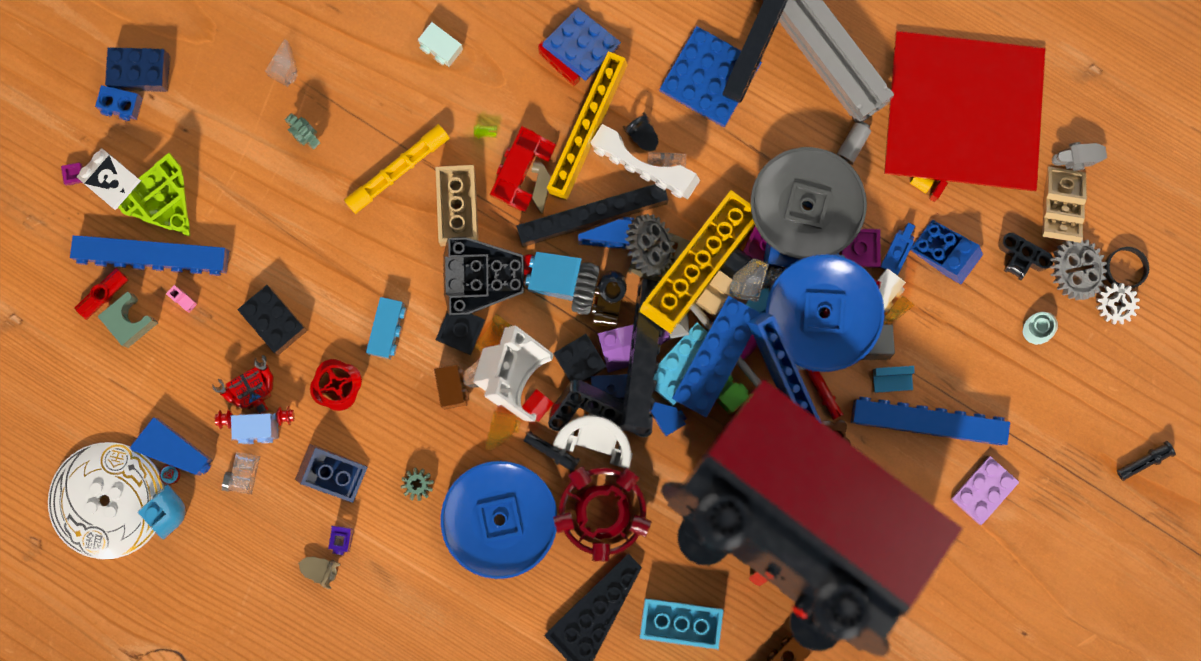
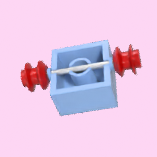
(255, 426)

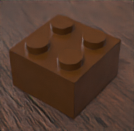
(450, 387)

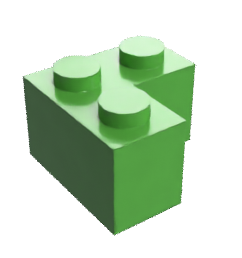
(732, 395)

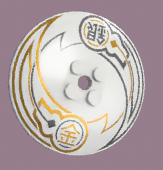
(76, 492)

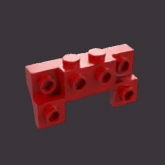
(516, 166)

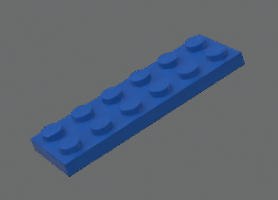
(716, 357)

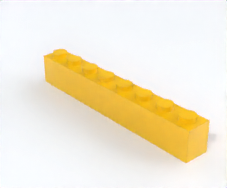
(587, 126)

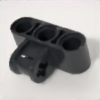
(1018, 263)

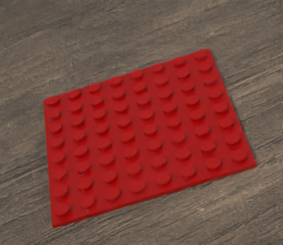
(965, 111)

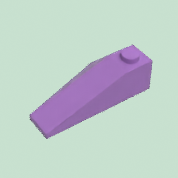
(617, 344)

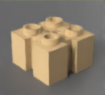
(715, 295)

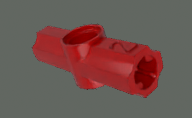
(110, 284)

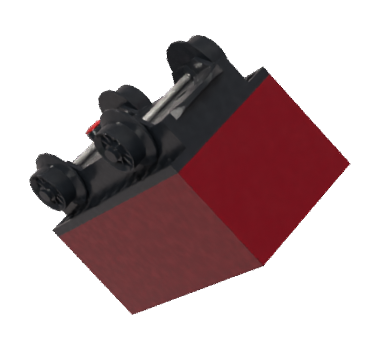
(811, 522)

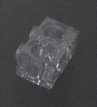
(666, 159)
(244, 473)

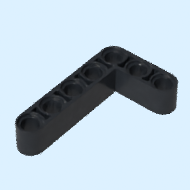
(591, 399)

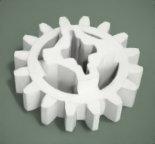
(1116, 311)

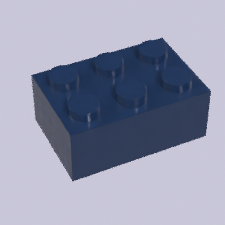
(137, 69)

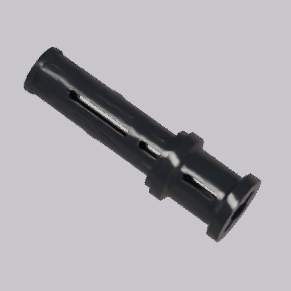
(559, 456)
(1154, 456)

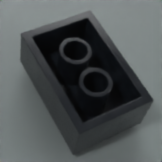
(272, 320)

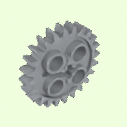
(1081, 283)

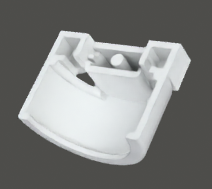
(507, 368)
(597, 435)

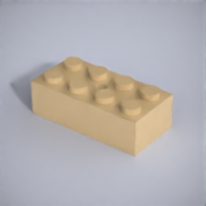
(454, 187)

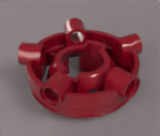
(639, 525)

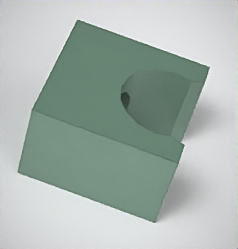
(118, 323)

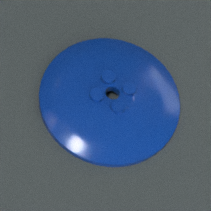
(853, 304)
(470, 524)

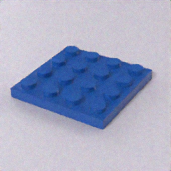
(702, 75)

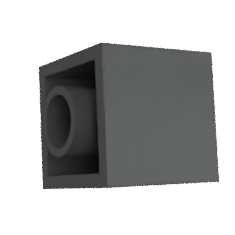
(884, 347)

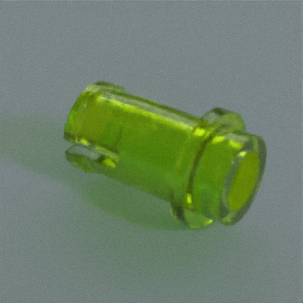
(483, 131)

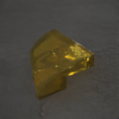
(900, 307)

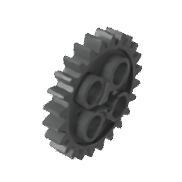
(642, 235)

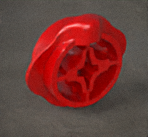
(328, 367)

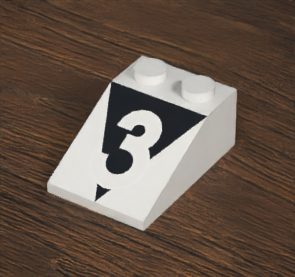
(108, 178)

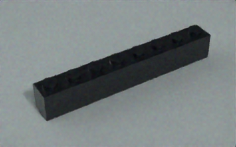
(591, 214)
(641, 366)

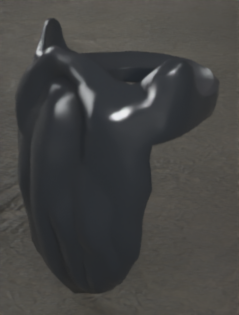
(642, 133)
(612, 276)

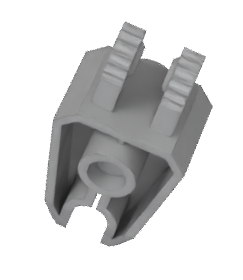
(1079, 156)

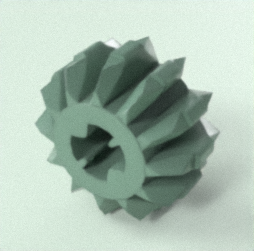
(418, 491)

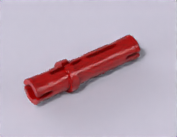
(825, 394)

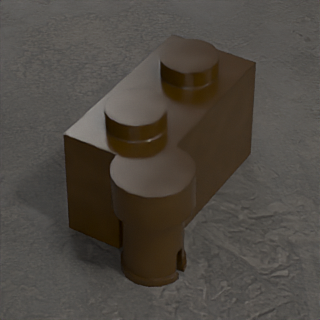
(607, 312)

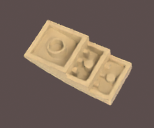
(1064, 204)

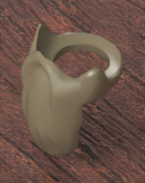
(319, 570)

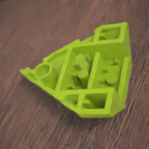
(160, 197)

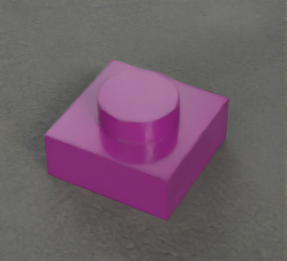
(70, 173)

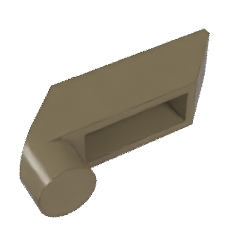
(540, 191)

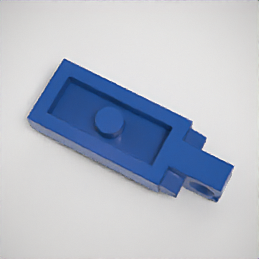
(899, 249)

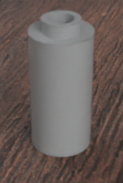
(854, 142)

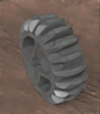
(585, 288)

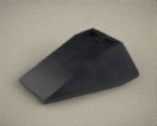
(479, 275)

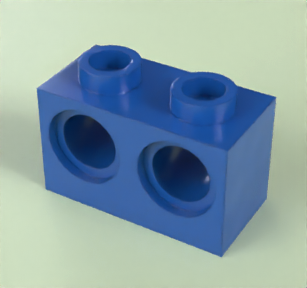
(120, 99)

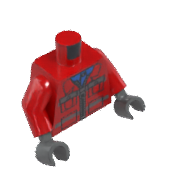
(249, 388)

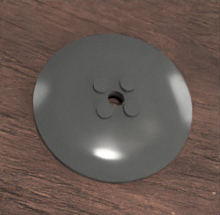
(812, 177)

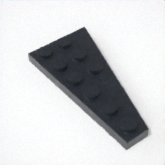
(587, 623)

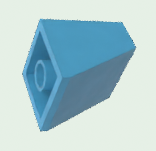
(553, 275)

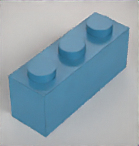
(386, 328)

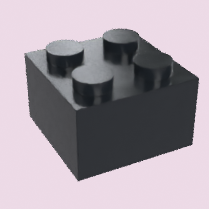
(580, 359)

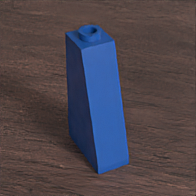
(169, 447)

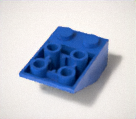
(947, 251)

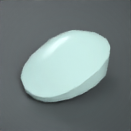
(1040, 328)

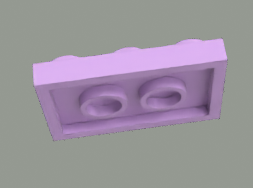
(985, 490)

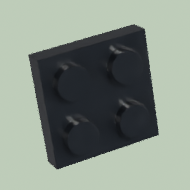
(461, 332)

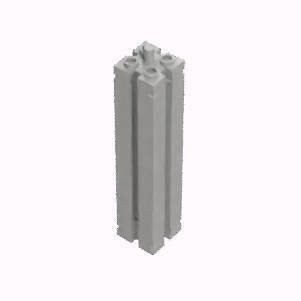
(836, 57)

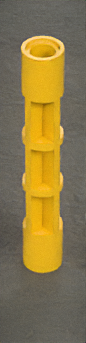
(364, 194)

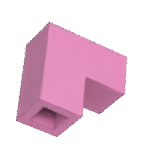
(181, 298)

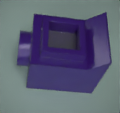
(340, 539)

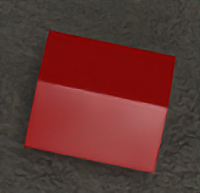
(537, 404)

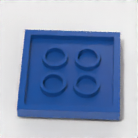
(581, 44)

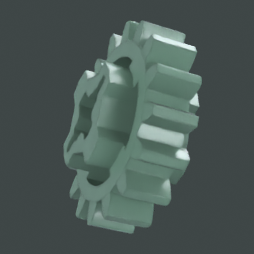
(302, 131)

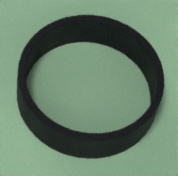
(1143, 258)

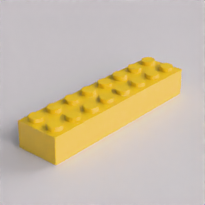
(699, 263)

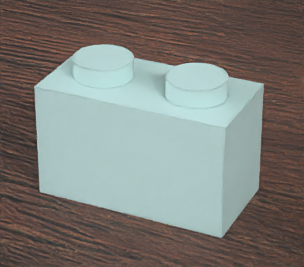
(440, 44)

